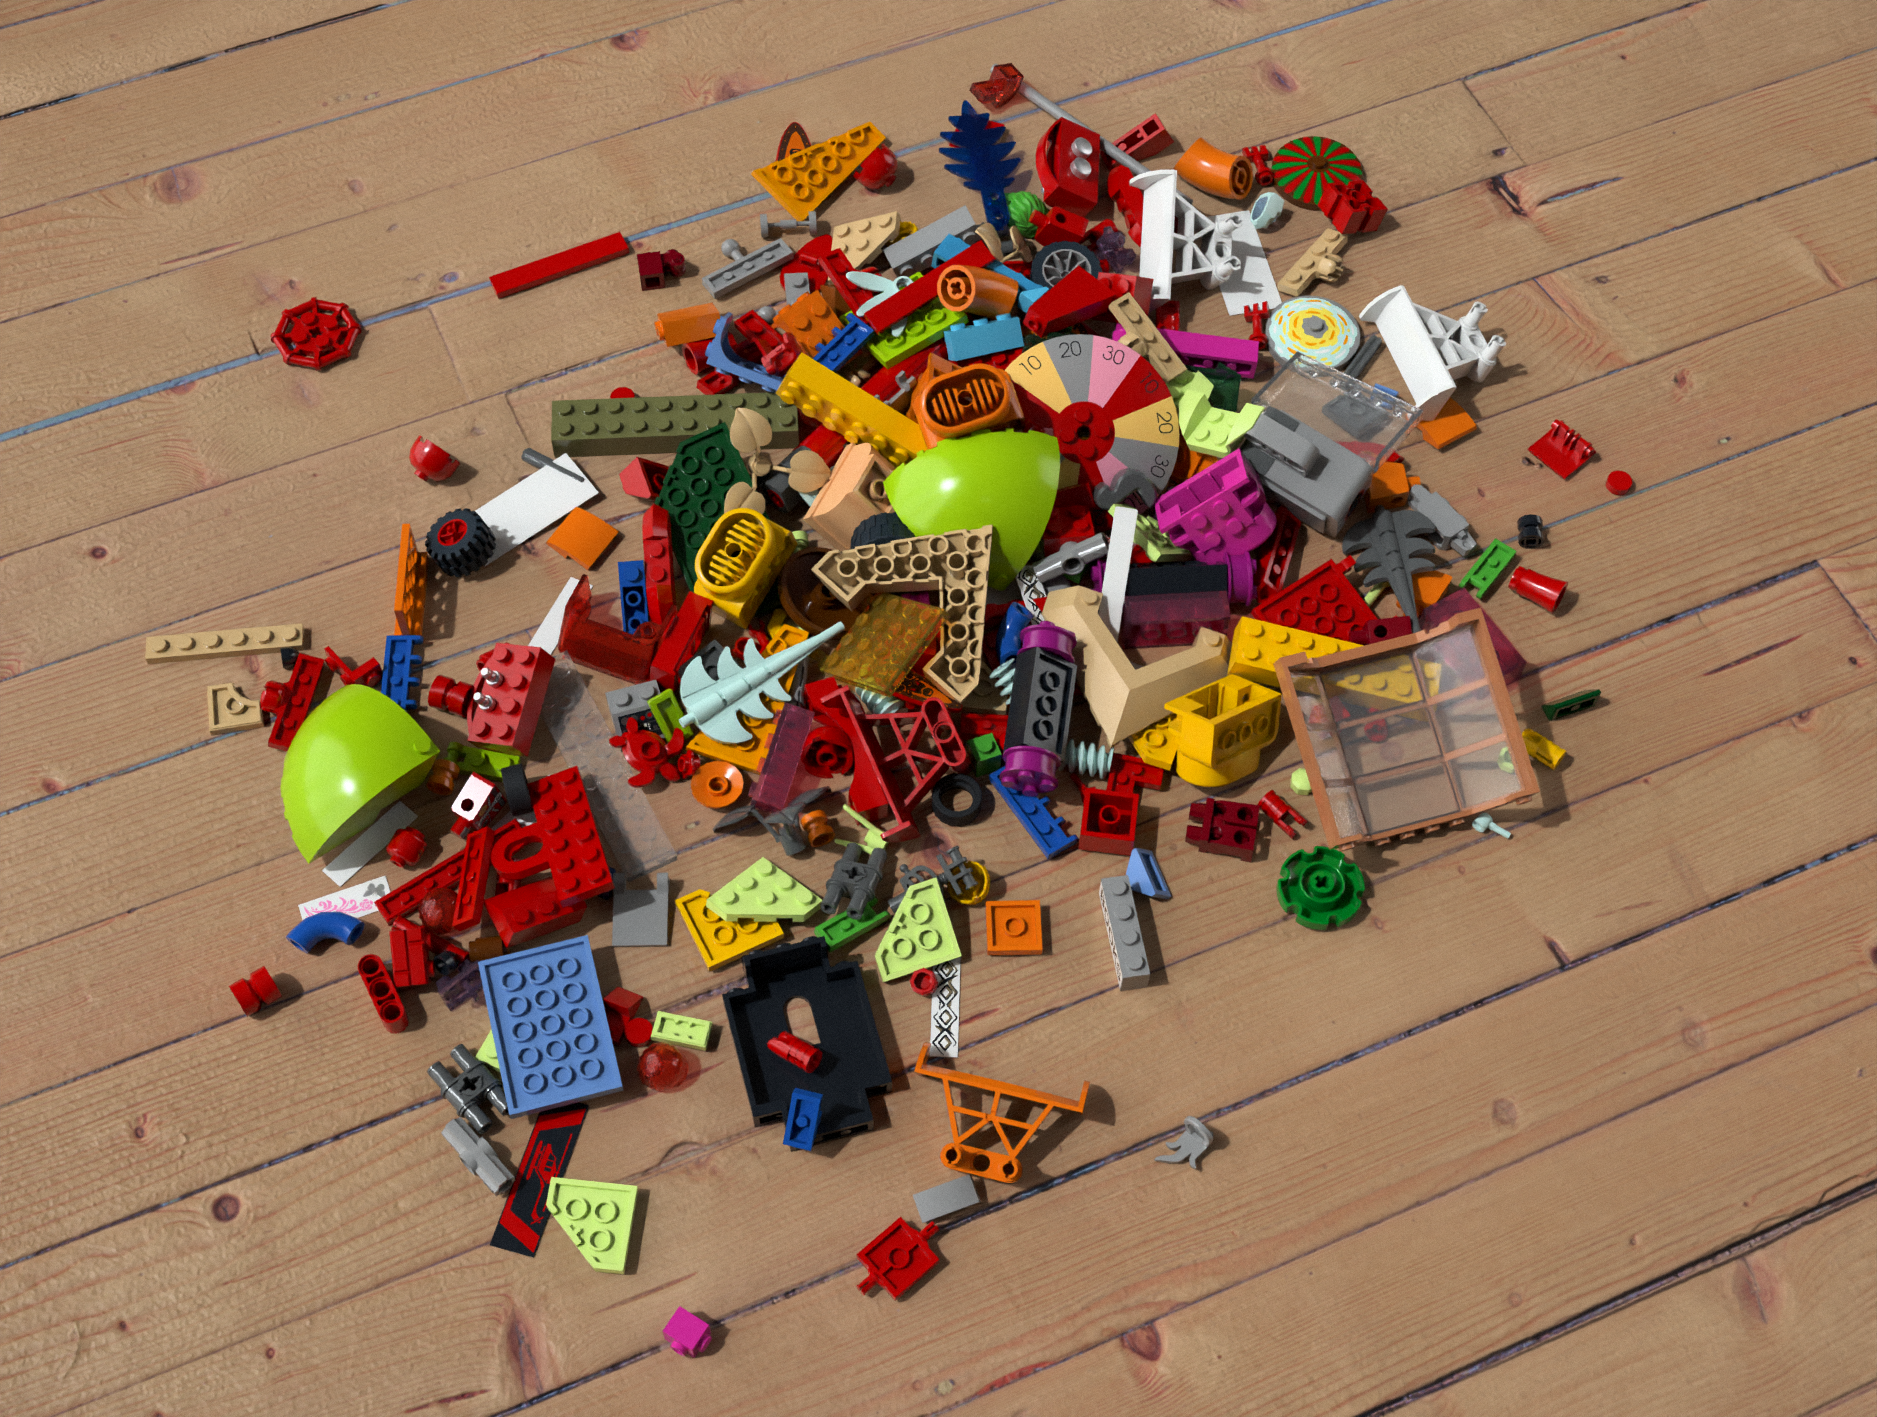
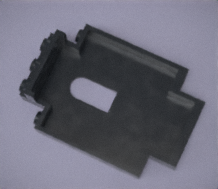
(851, 1048)

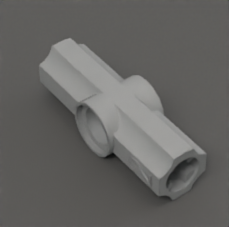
(1071, 558)
(478, 1156)

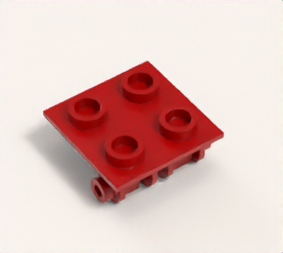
(1562, 449)

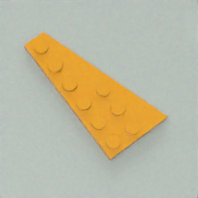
(815, 172)
(748, 754)

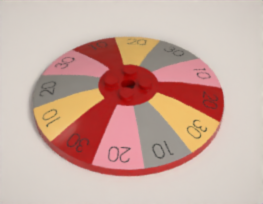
(1111, 393)

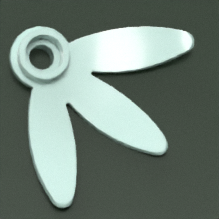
(879, 284)

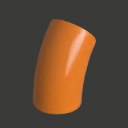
(1216, 170)
(976, 291)

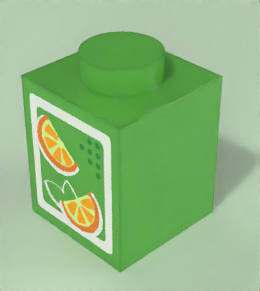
(984, 754)

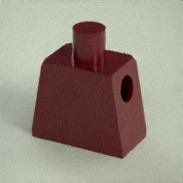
(1381, 630)

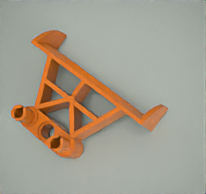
(962, 1157)

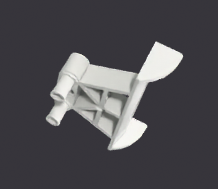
(1158, 239)
(1432, 347)

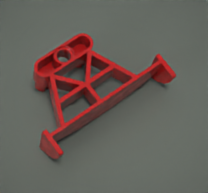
(952, 750)

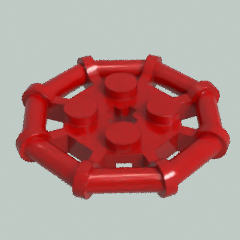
(312, 323)

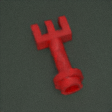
(1263, 175)
(1256, 317)

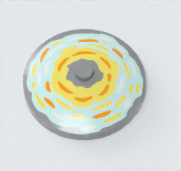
(1314, 328)

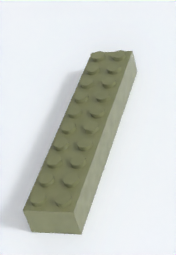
(660, 423)

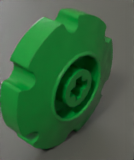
(1320, 888)

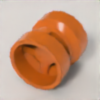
(442, 778)
(816, 825)

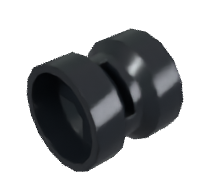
(1530, 531)

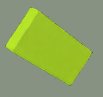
(667, 714)

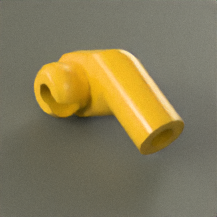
(776, 622)

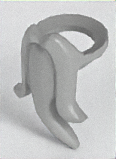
(1191, 1143)

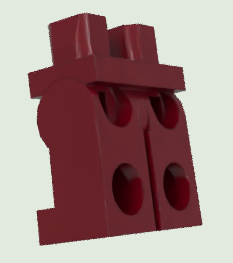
(1225, 829)

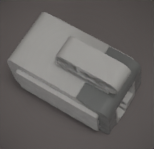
(1306, 470)

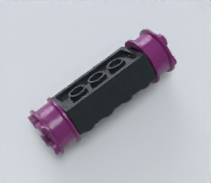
(1187, 577)
(1039, 709)

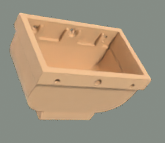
(851, 494)

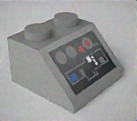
(633, 703)

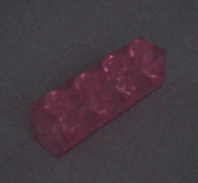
(782, 758)

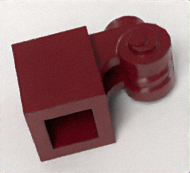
(655, 265)

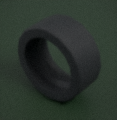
(956, 781)
(517, 790)

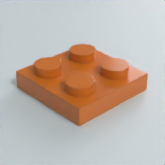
(1013, 927)

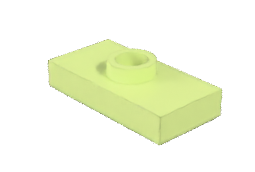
(681, 1030)

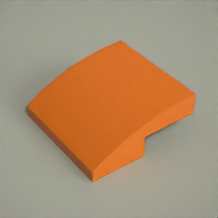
(1448, 425)
(582, 537)

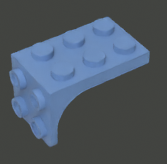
(727, 361)

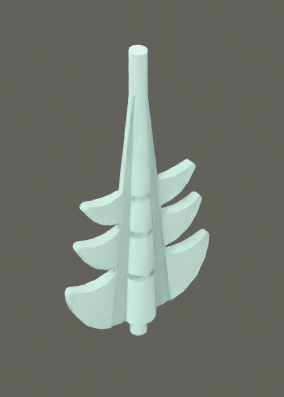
(714, 703)

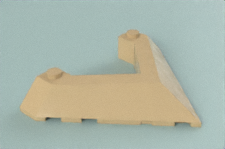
(946, 562)
(1118, 695)

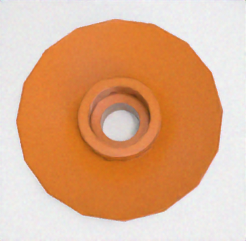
(717, 775)

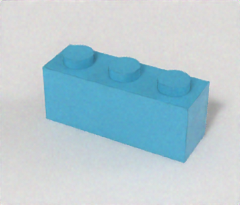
(983, 337)

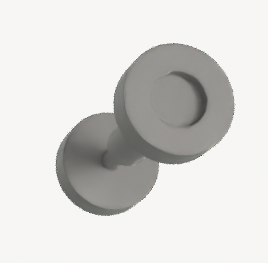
(789, 224)

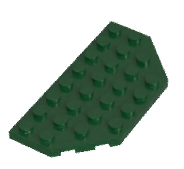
(696, 497)

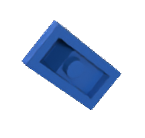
(803, 1119)

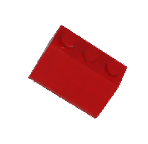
(531, 912)

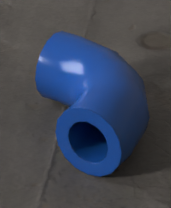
(1008, 635)
(325, 926)

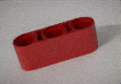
(387, 1004)

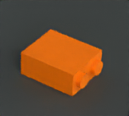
(687, 324)

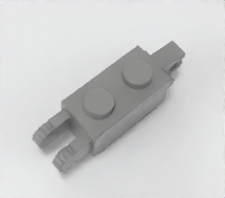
(1449, 525)

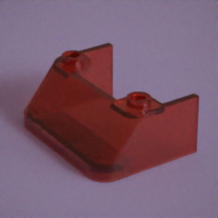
(606, 647)

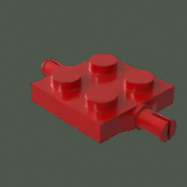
(898, 1258)

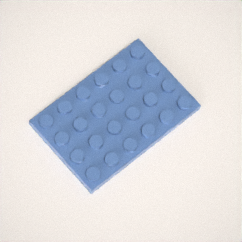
(549, 1027)

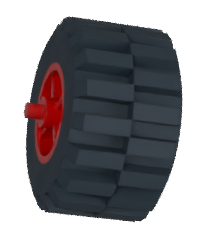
(460, 542)

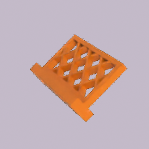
(410, 585)

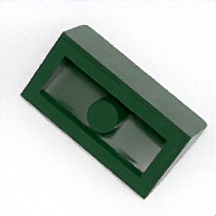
(1571, 704)

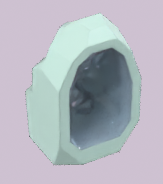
(1266, 210)

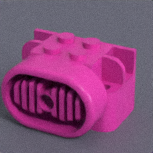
(1218, 511)

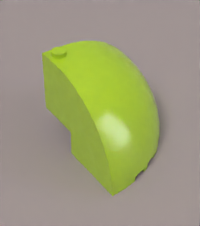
(979, 482)
(348, 765)

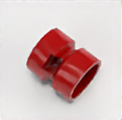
(448, 695)
(255, 991)

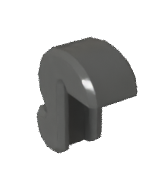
(1123, 485)

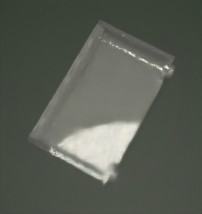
(1341, 408)

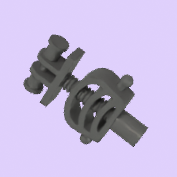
(946, 877)

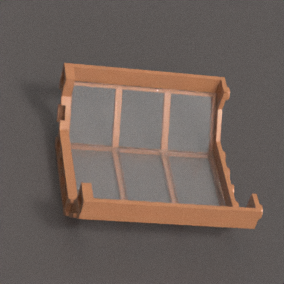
(1407, 733)

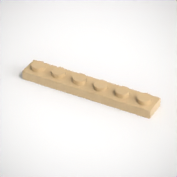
(224, 643)

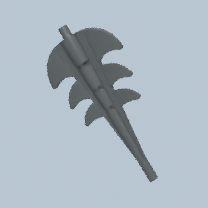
(1391, 550)

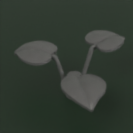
(789, 835)

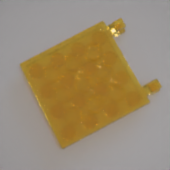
(882, 643)

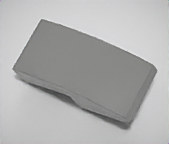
(946, 1198)

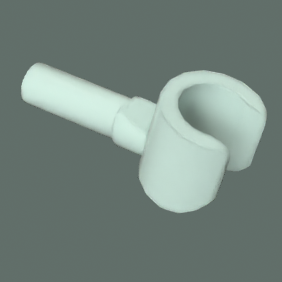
(1485, 821)

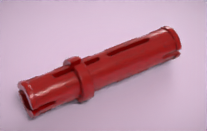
(439, 944)

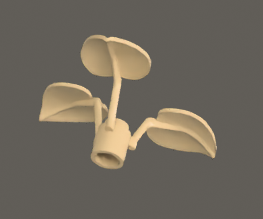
(993, 242)
(750, 432)

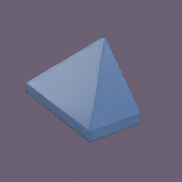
(1145, 874)

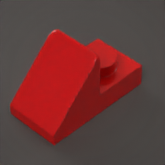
(620, 1009)

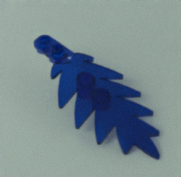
(981, 161)

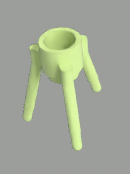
(872, 838)

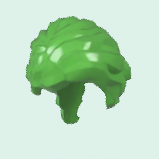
(1020, 208)

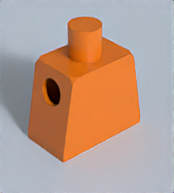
(1389, 487)
(1428, 589)

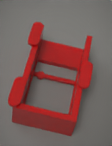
(681, 640)

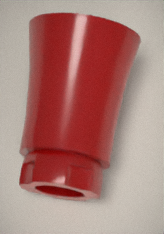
(695, 353)
(1538, 588)

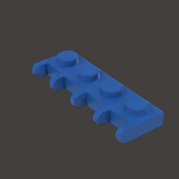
(844, 344)
(398, 667)
(1035, 818)

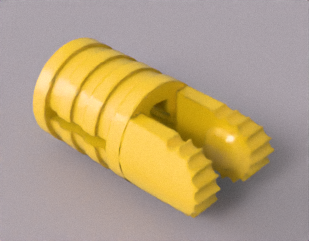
(1543, 749)

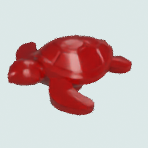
(648, 753)

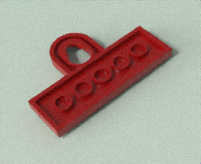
(568, 840)

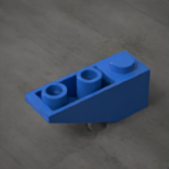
(633, 594)

